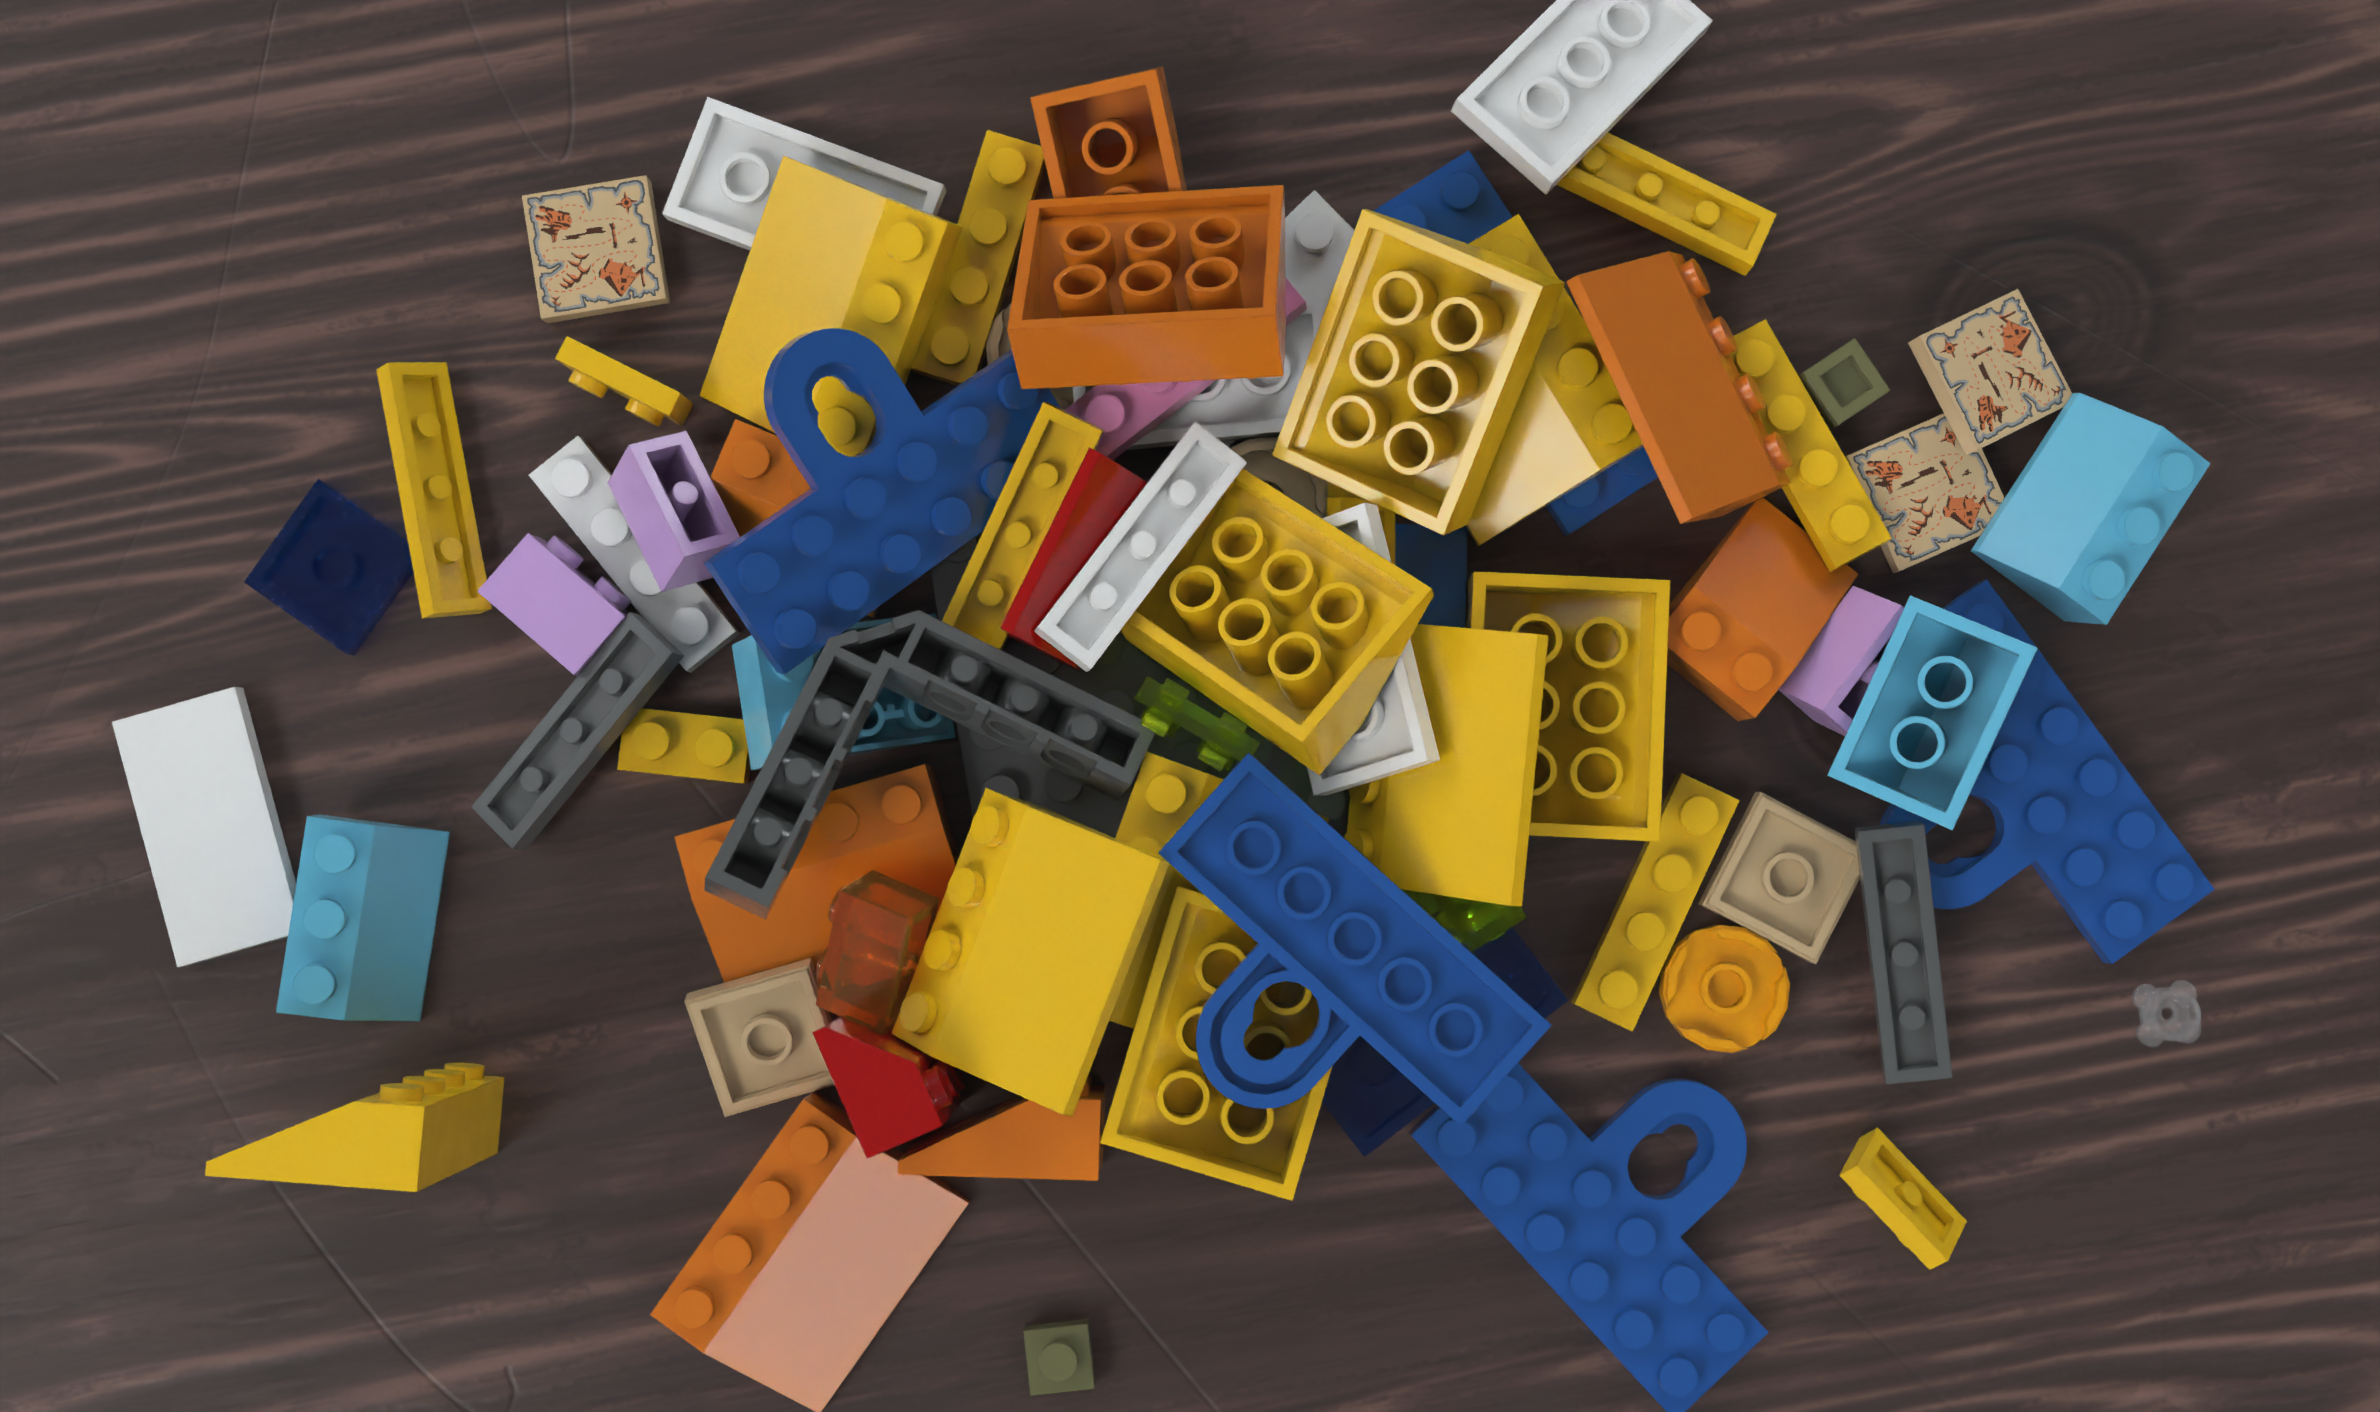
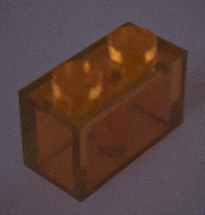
(873, 949)

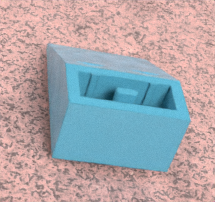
(770, 696)

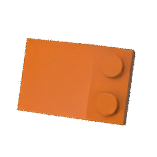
(1110, 137)
(1752, 611)
(1017, 1142)

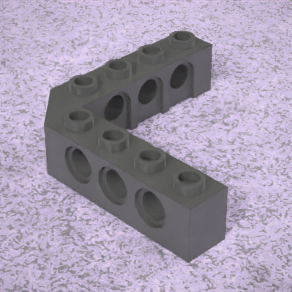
(943, 673)

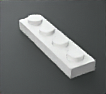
(580, 492)
(1140, 547)

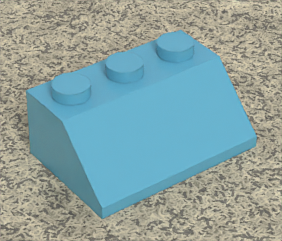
(2090, 509)
(1932, 712)
(362, 920)

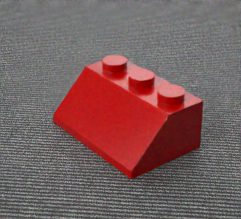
(1085, 517)
(887, 1084)

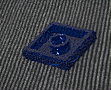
(334, 567)

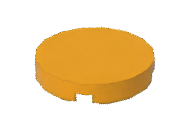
(1724, 988)

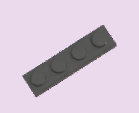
(577, 731)
(1903, 952)

